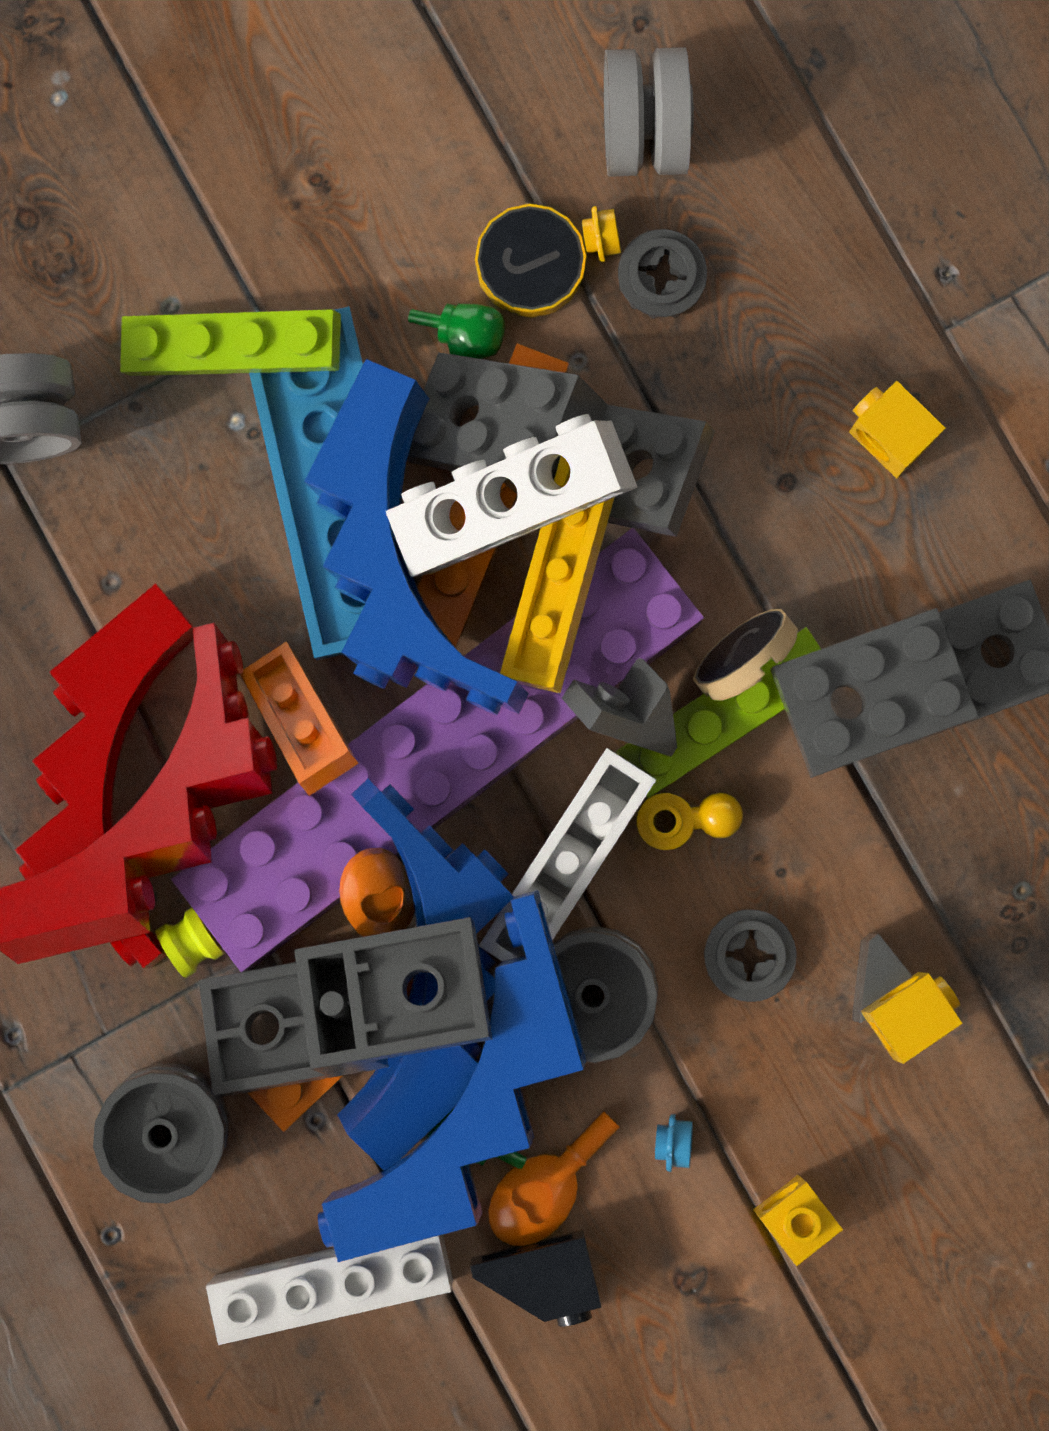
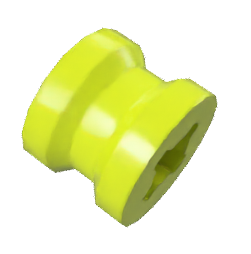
(188, 943)

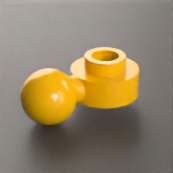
(717, 816)

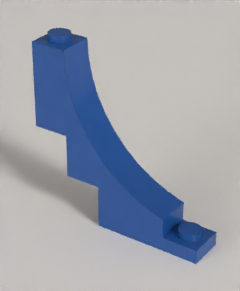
(433, 1185)

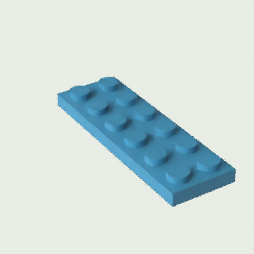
(295, 420)

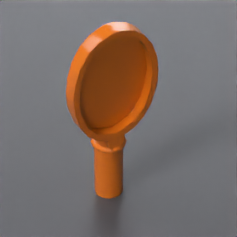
(376, 894)
(540, 1195)

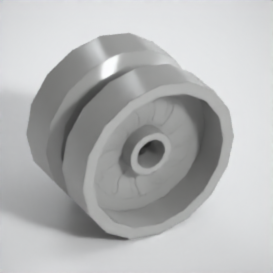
(643, 112)
(32, 408)

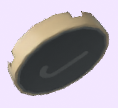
(737, 658)

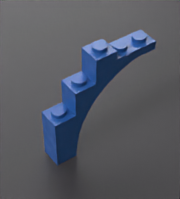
(359, 480)
(423, 1087)

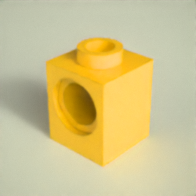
(894, 427)
(913, 1015)
(797, 1219)

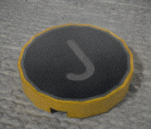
(530, 260)

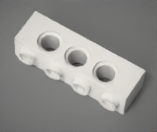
(596, 475)
(576, 846)
(322, 1289)

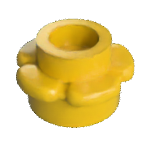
(601, 233)

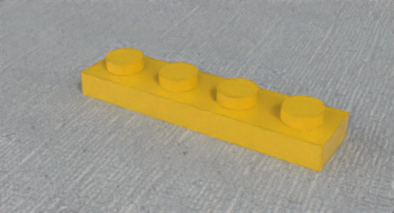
(555, 595)

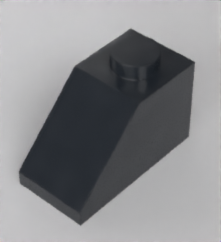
(544, 1278)

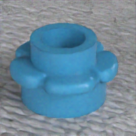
(674, 1143)

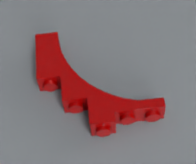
(107, 684)
(107, 886)

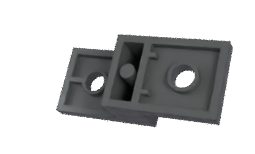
(530, 403)
(916, 677)
(345, 1008)

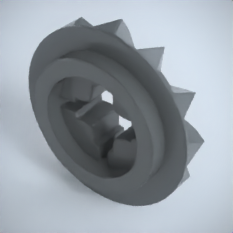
(684, 261)
(767, 976)

